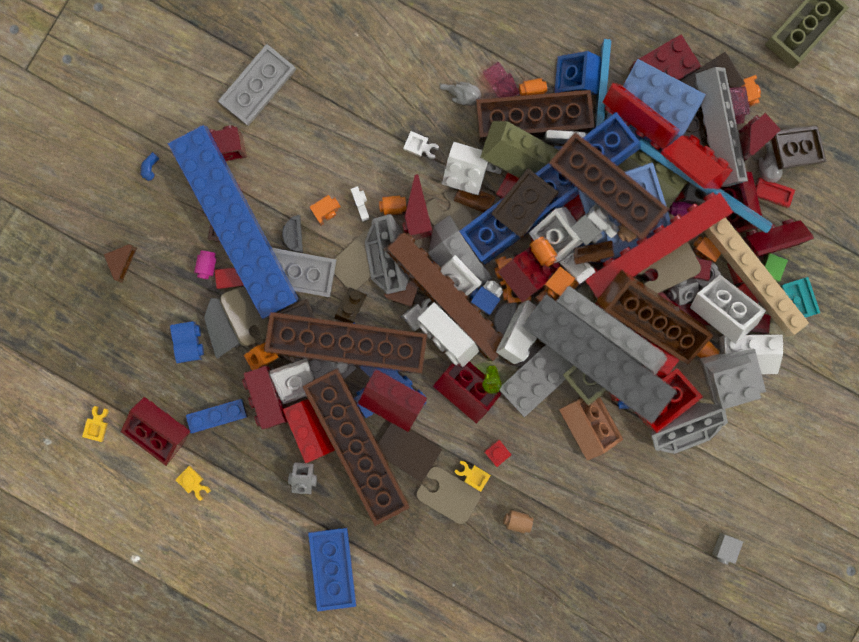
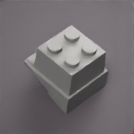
(733, 378)

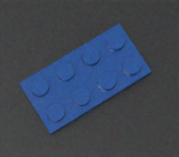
(332, 569)

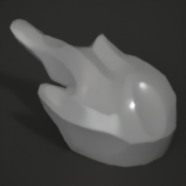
(465, 93)
(768, 167)

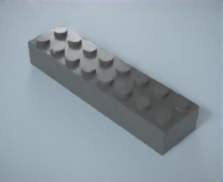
(599, 359)

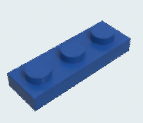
(216, 416)

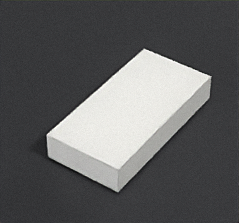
(579, 271)

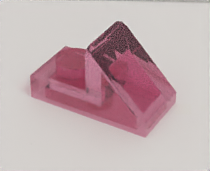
(501, 81)
(740, 103)

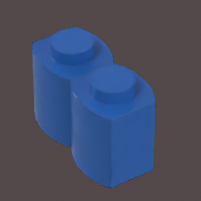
(186, 342)

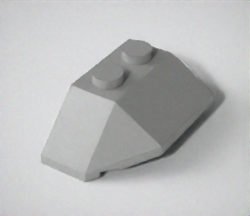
(448, 241)
(382, 266)
(691, 428)

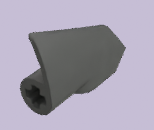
(219, 329)

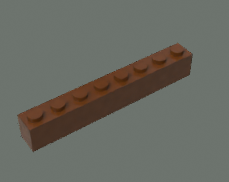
(442, 292)

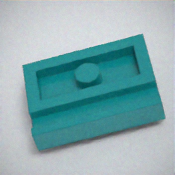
(802, 296)

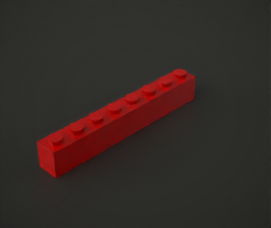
(662, 243)

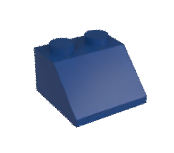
(578, 72)

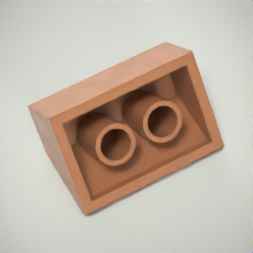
(591, 427)

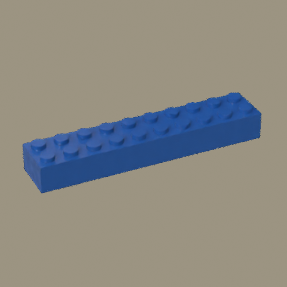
(233, 221)
(491, 237)

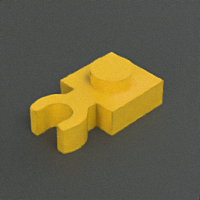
(95, 427)
(475, 477)
(191, 480)

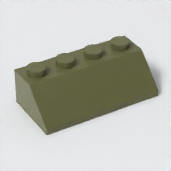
(515, 149)
(669, 181)

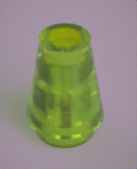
(492, 381)

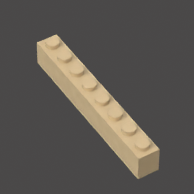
(756, 277)

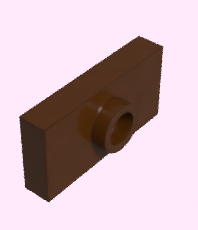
(479, 202)
(594, 252)

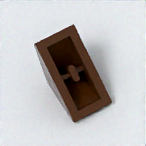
(119, 261)
(404, 297)

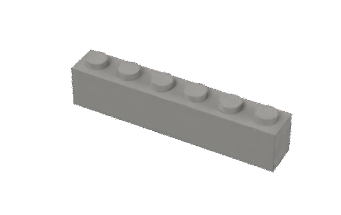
(721, 122)
(612, 330)

